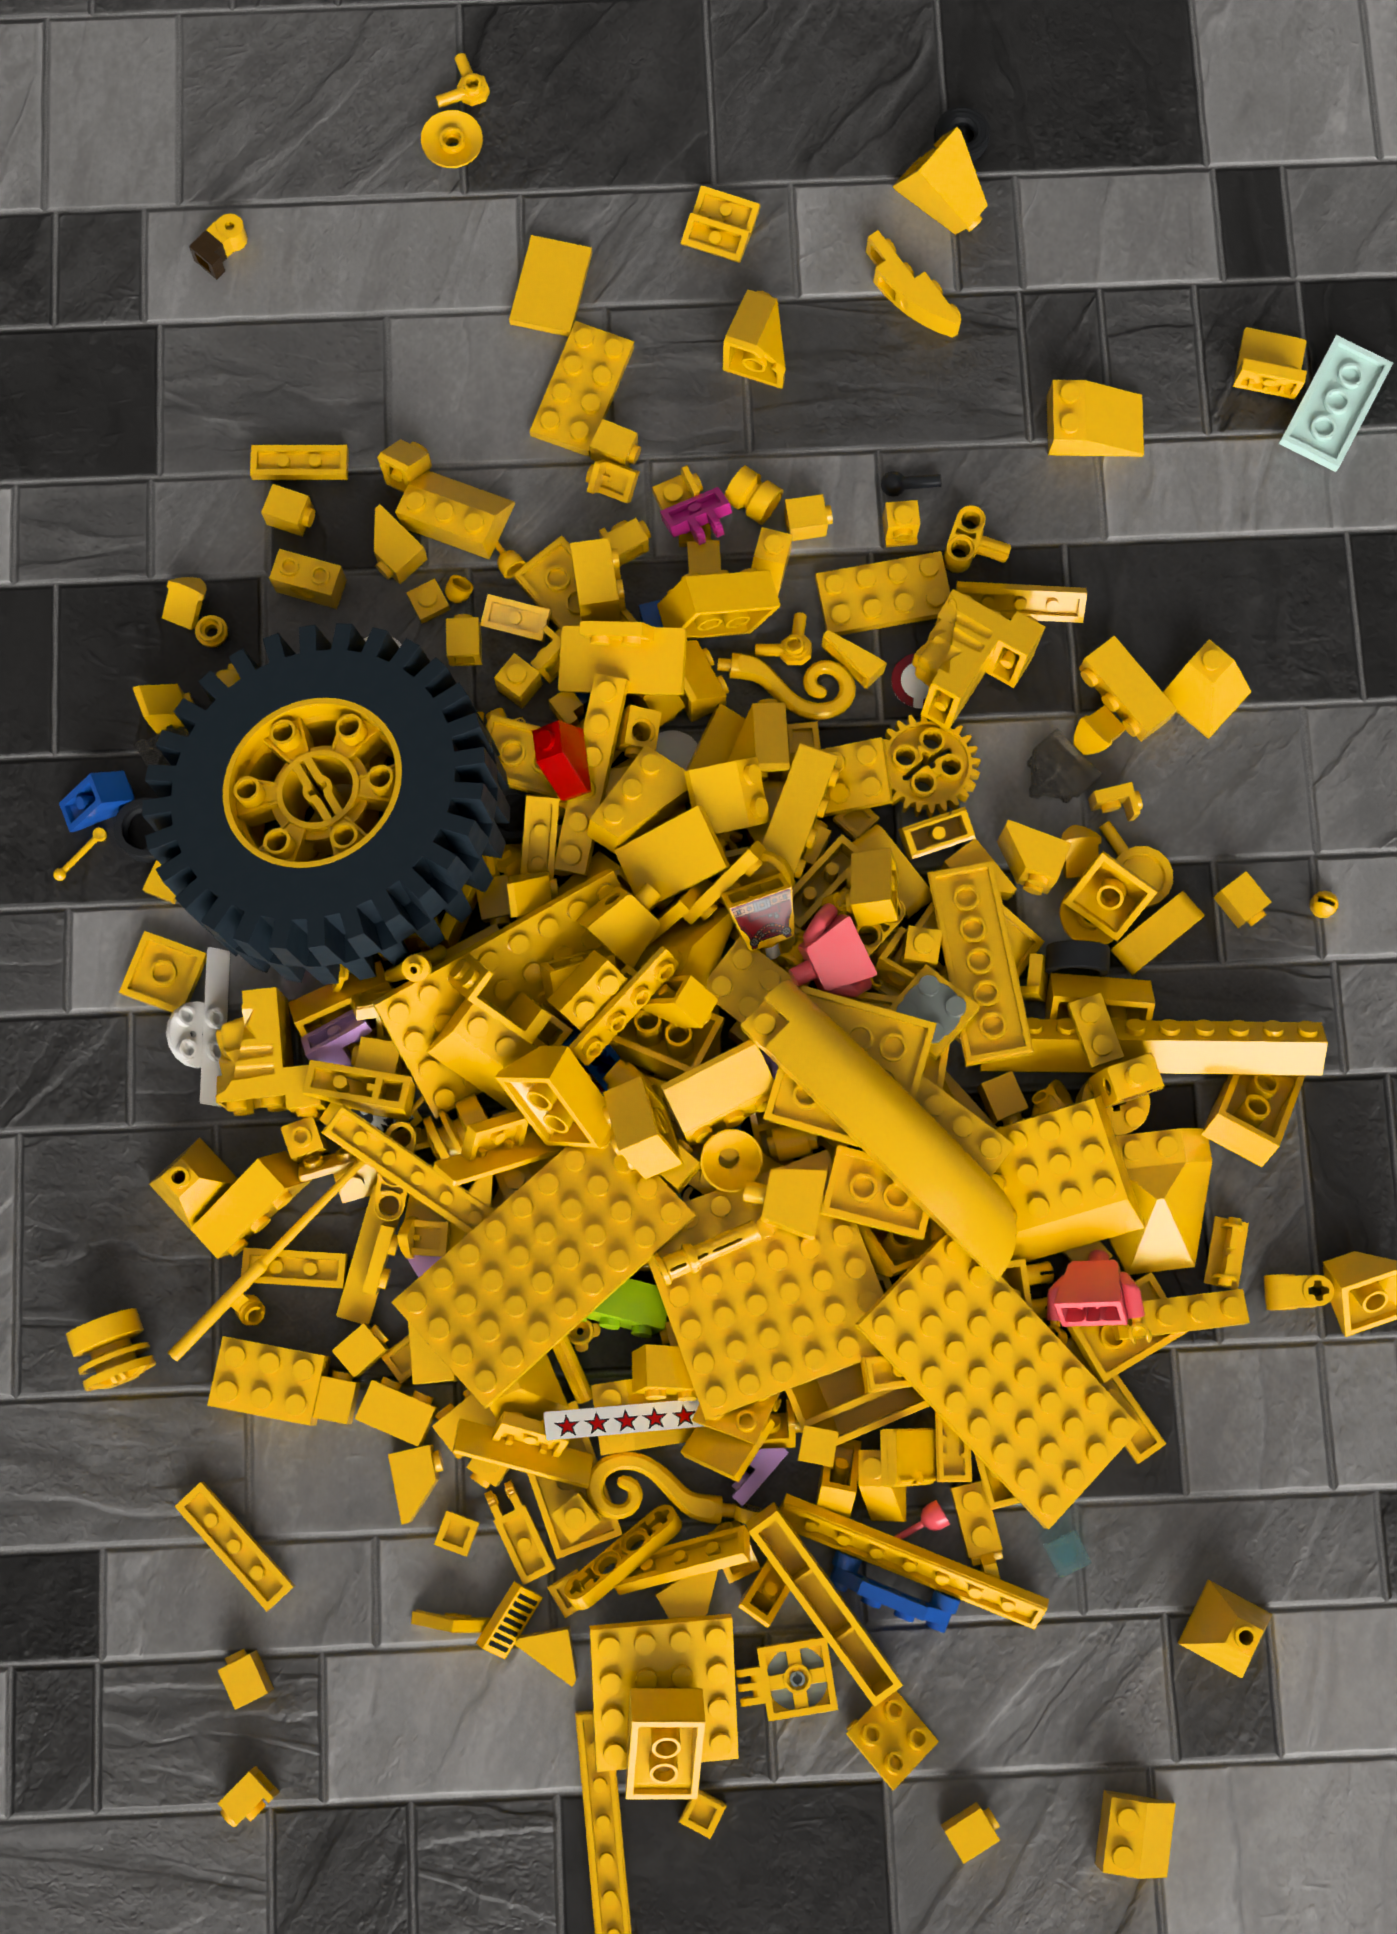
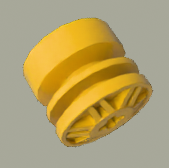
(449, 1138)
(110, 1349)

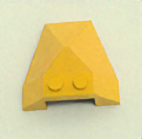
(1171, 1188)

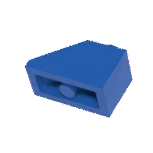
(96, 799)

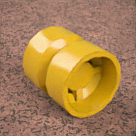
(755, 496)

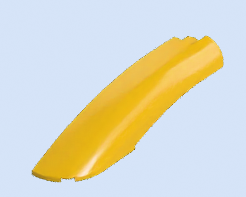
(886, 1124)

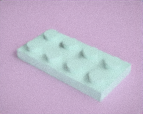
(1336, 403)

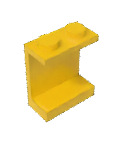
(522, 1017)

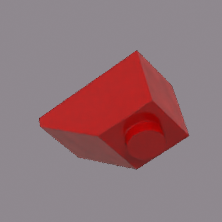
(563, 758)

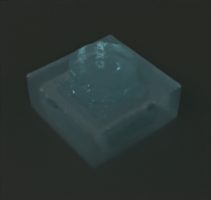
(1067, 1554)

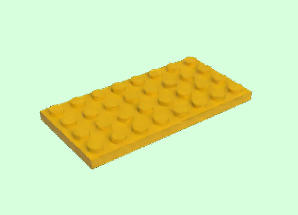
(421, 1009)
(540, 1265)
(999, 1378)

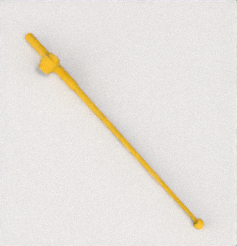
(249, 1307)

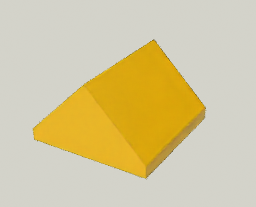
(1110, 895)

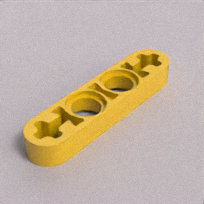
(626, 1560)

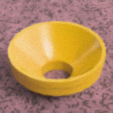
(748, 1164)

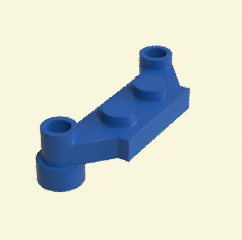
(905, 1606)

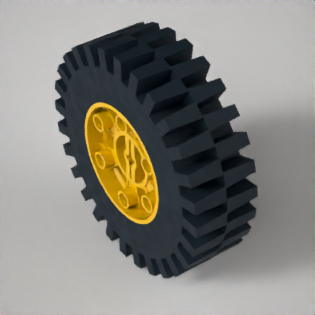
(272, 751)

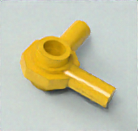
(471, 88)
(794, 649)

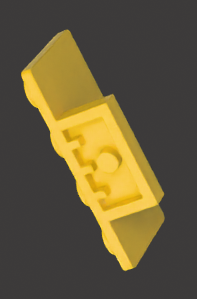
(635, 651)

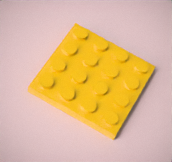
(891, 1038)
(663, 1655)

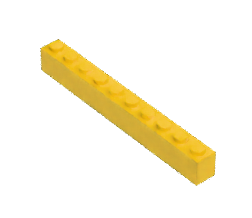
(1182, 1047)

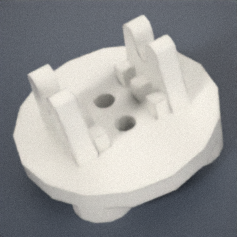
(190, 1019)

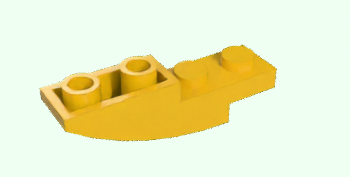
(915, 296)

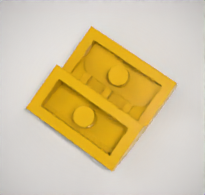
(720, 224)

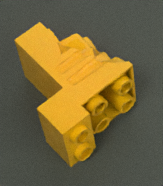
(965, 647)
(259, 1060)

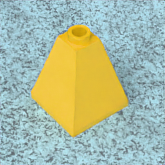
(193, 1182)
(1225, 1628)

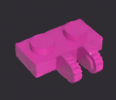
(696, 512)

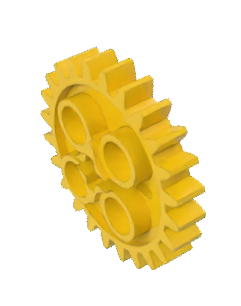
(944, 788)

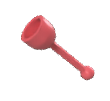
(931, 1518)

